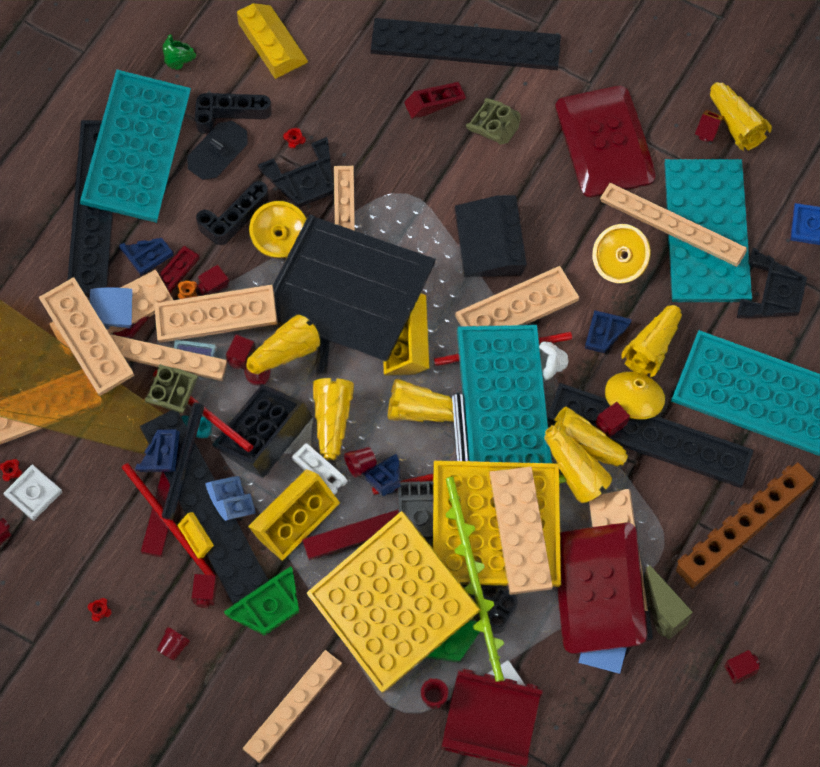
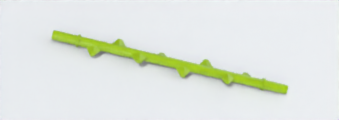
(474, 587)

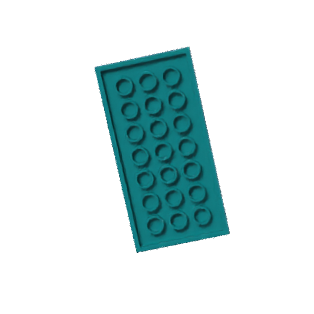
(135, 146)
(714, 198)
(752, 391)
(503, 393)

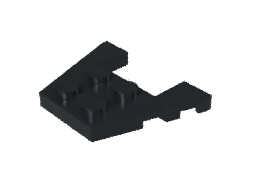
(306, 182)
(781, 293)

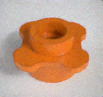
(183, 286)

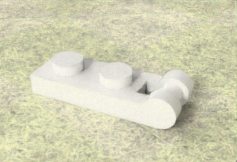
(309, 459)

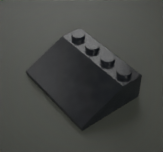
(491, 237)
(268, 423)

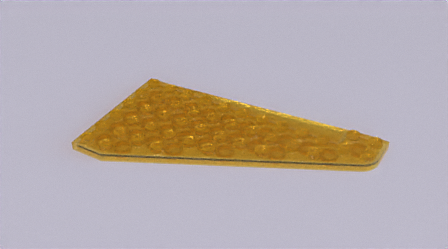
(51, 391)

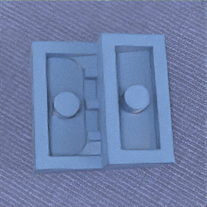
(112, 306)
(230, 498)
(607, 659)

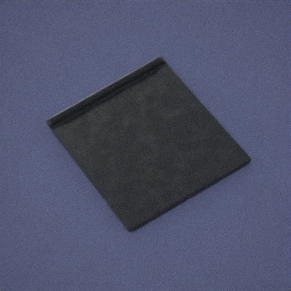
(350, 286)

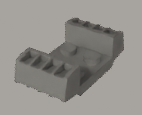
(417, 503)

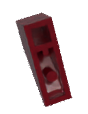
(433, 99)

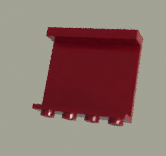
(491, 719)

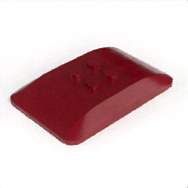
(605, 140)
(601, 589)

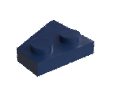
(146, 254)
(605, 331)
(161, 453)
(385, 475)

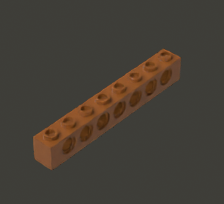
(694, 573)

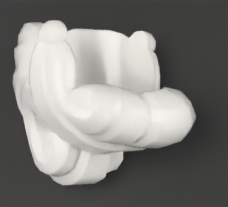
(552, 359)

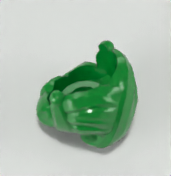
(177, 53)

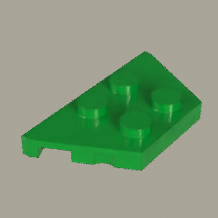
(267, 605)
(456, 645)

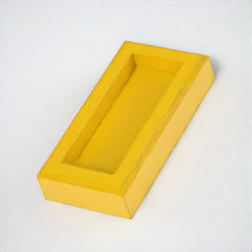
(195, 535)

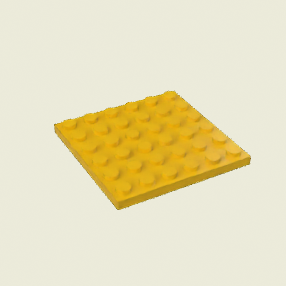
(479, 510)
(393, 601)

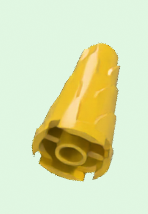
(742, 120)
(288, 343)
(649, 347)
(418, 404)
(331, 411)
(591, 438)
(580, 469)

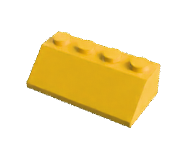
(270, 39)
(411, 350)
(294, 514)

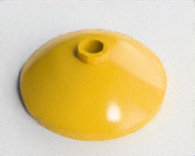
(273, 218)
(609, 253)
(636, 394)

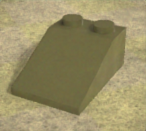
(667, 609)

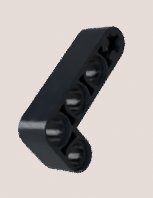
(215, 101)
(254, 196)
(498, 610)

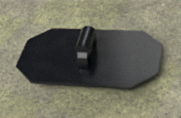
(217, 150)

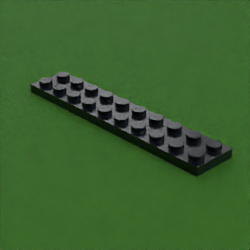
(466, 44)
(90, 226)
(663, 439)
(231, 552)

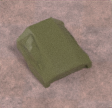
(495, 121)
(171, 388)

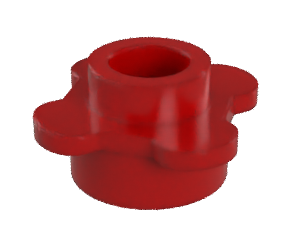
(294, 132)
(10, 464)
(93, 607)

